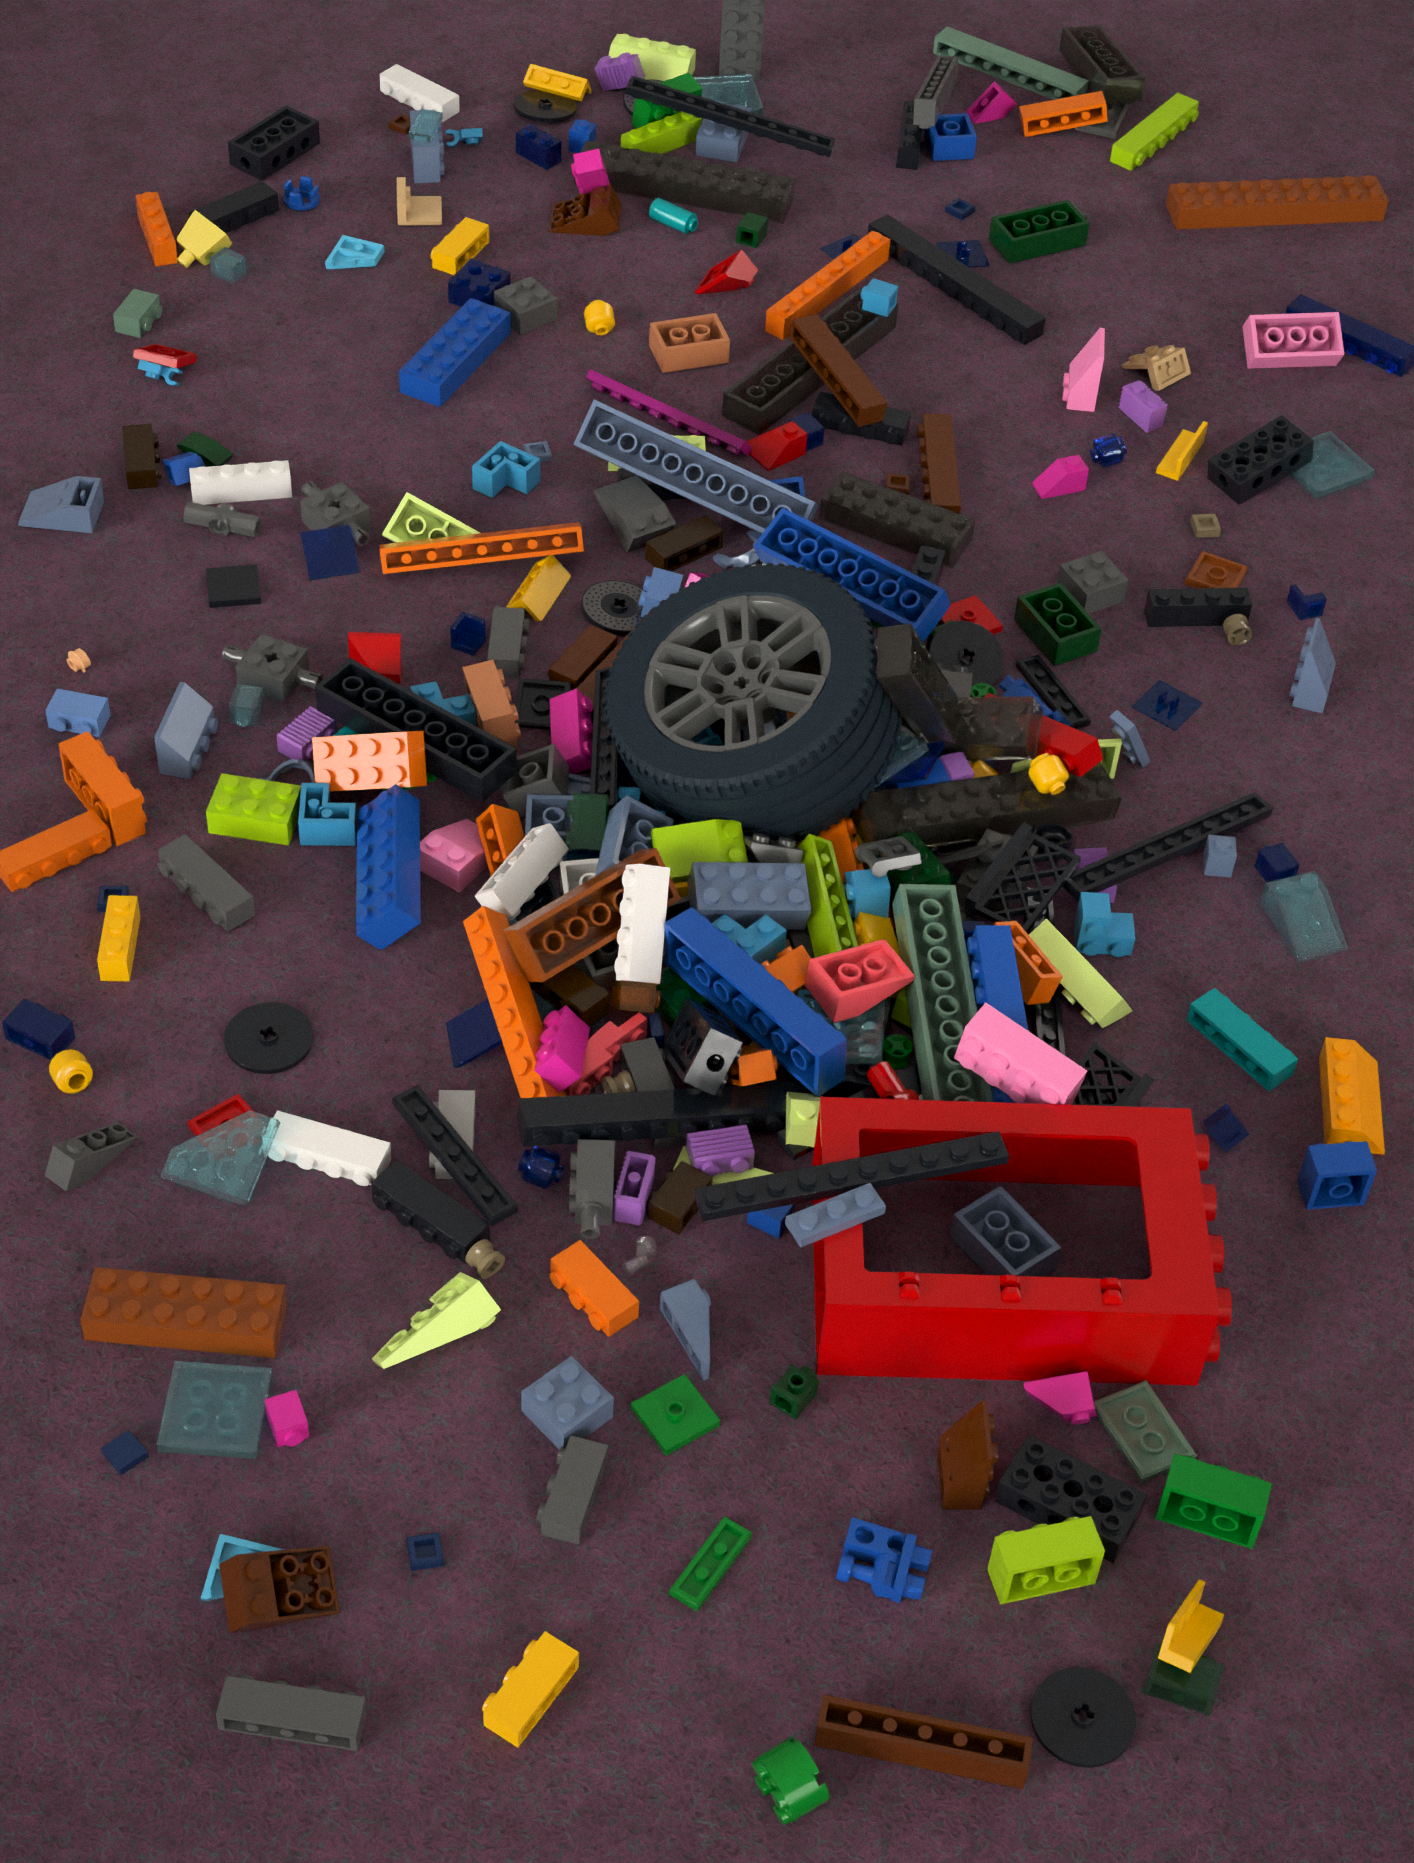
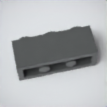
(508, 640)
(573, 1489)

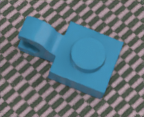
(470, 136)
(154, 371)

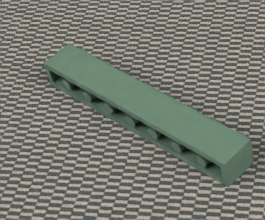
(1008, 65)

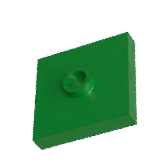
(675, 1414)

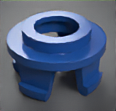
(294, 196)

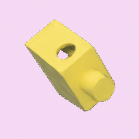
(200, 240)

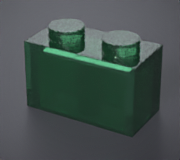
(589, 822)
(1186, 1689)

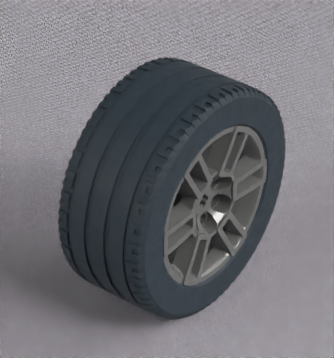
(736, 654)

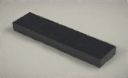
(1052, 690)

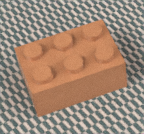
(689, 342)
(491, 702)

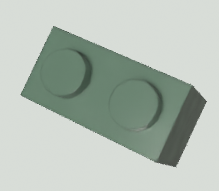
(137, 313)

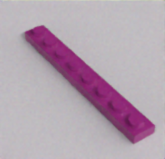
(675, 417)

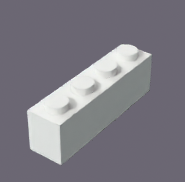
(418, 91)
(240, 482)
(523, 871)
(642, 923)
(329, 1149)

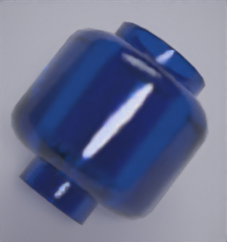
(1108, 450)
(540, 1166)

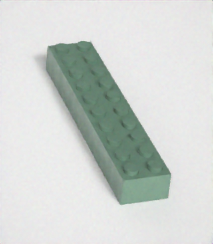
(942, 991)

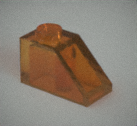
(634, 997)

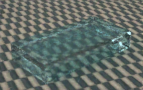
(425, 125)

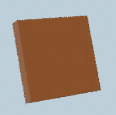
(1215, 572)

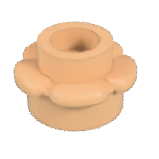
(78, 660)

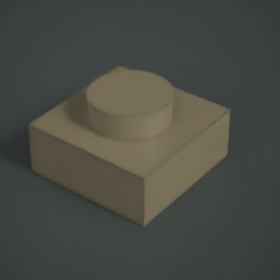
(1205, 525)

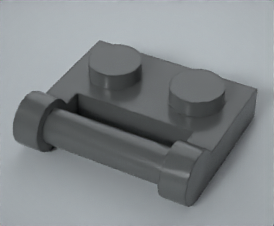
(895, 854)

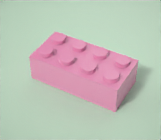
(1293, 340)
(1017, 1060)

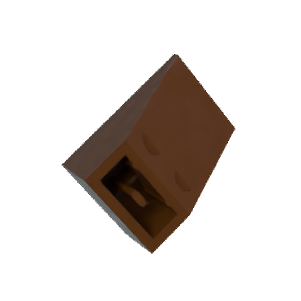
(588, 213)
(967, 1460)
(278, 1587)

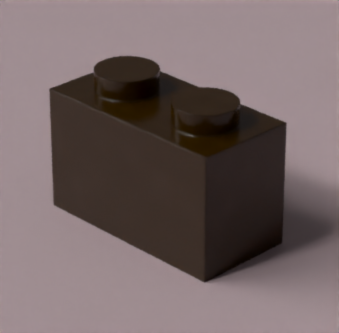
(675, 1200)

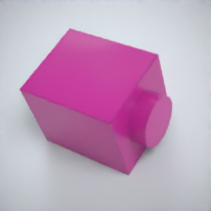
(287, 1419)

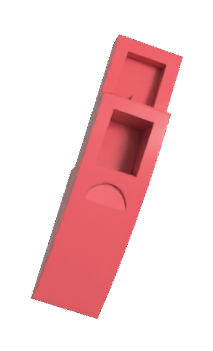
(604, 1049)

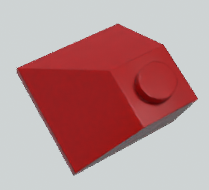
(729, 275)
(778, 446)
(378, 652)

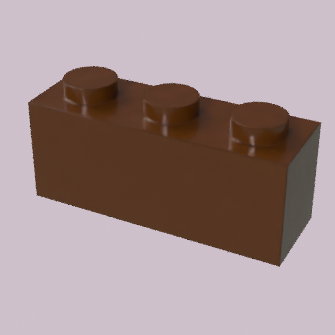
(582, 656)

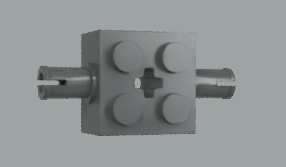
(335, 508)
(272, 665)
(592, 1185)

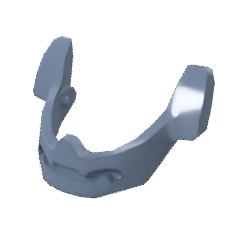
(748, 558)
(293, 763)

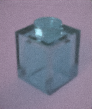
(228, 265)
(246, 705)

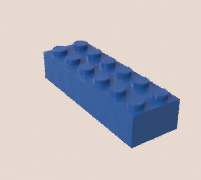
(454, 352)
(388, 867)

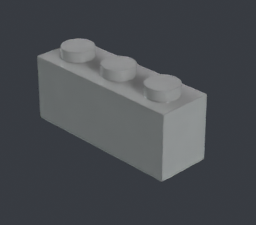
(459, 1110)

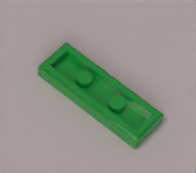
(710, 1563)

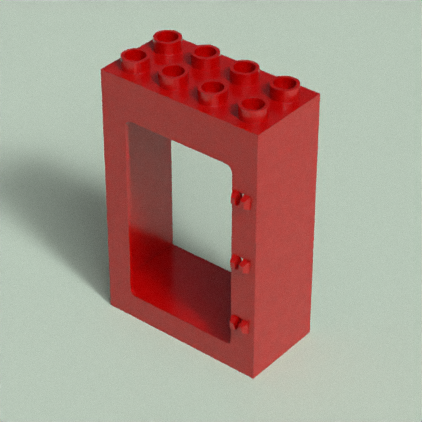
(1035, 1325)

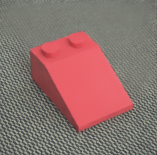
(856, 979)

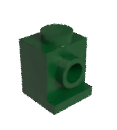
(794, 1390)

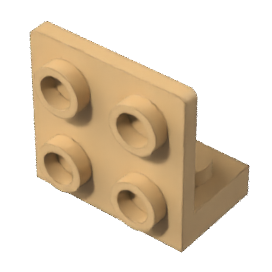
(417, 209)
(1163, 364)

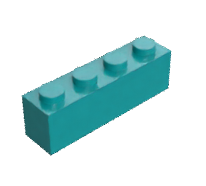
(1242, 1039)

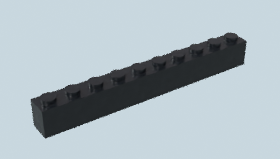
(960, 281)
(652, 1113)

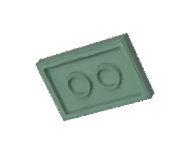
(1142, 1430)

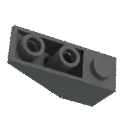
(82, 1157)

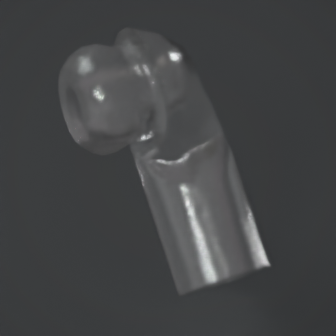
(644, 1255)

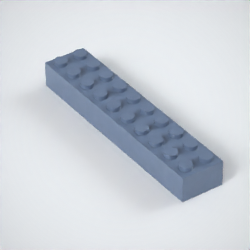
(686, 469)

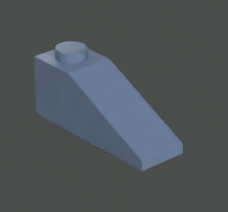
(688, 1316)

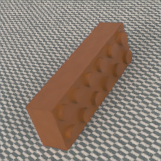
(576, 921)
(184, 1312)

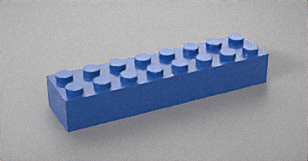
(881, 588)
(996, 978)
(755, 1001)

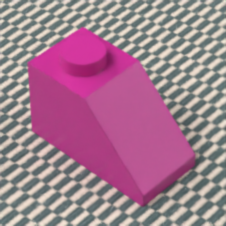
(991, 105)
(1062, 477)
(1065, 1396)

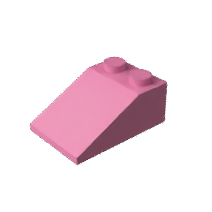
(1084, 375)
(453, 854)

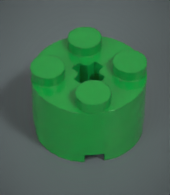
(791, 1779)

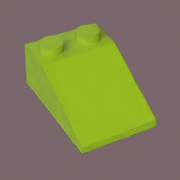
(699, 842)

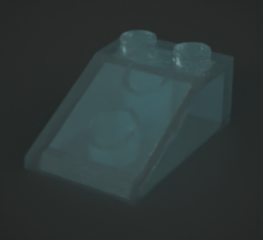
(1304, 916)

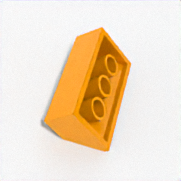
(1350, 1095)

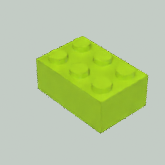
(254, 809)
(1045, 1559)

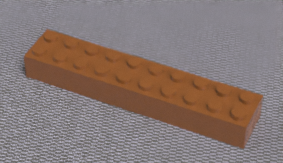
(1276, 202)

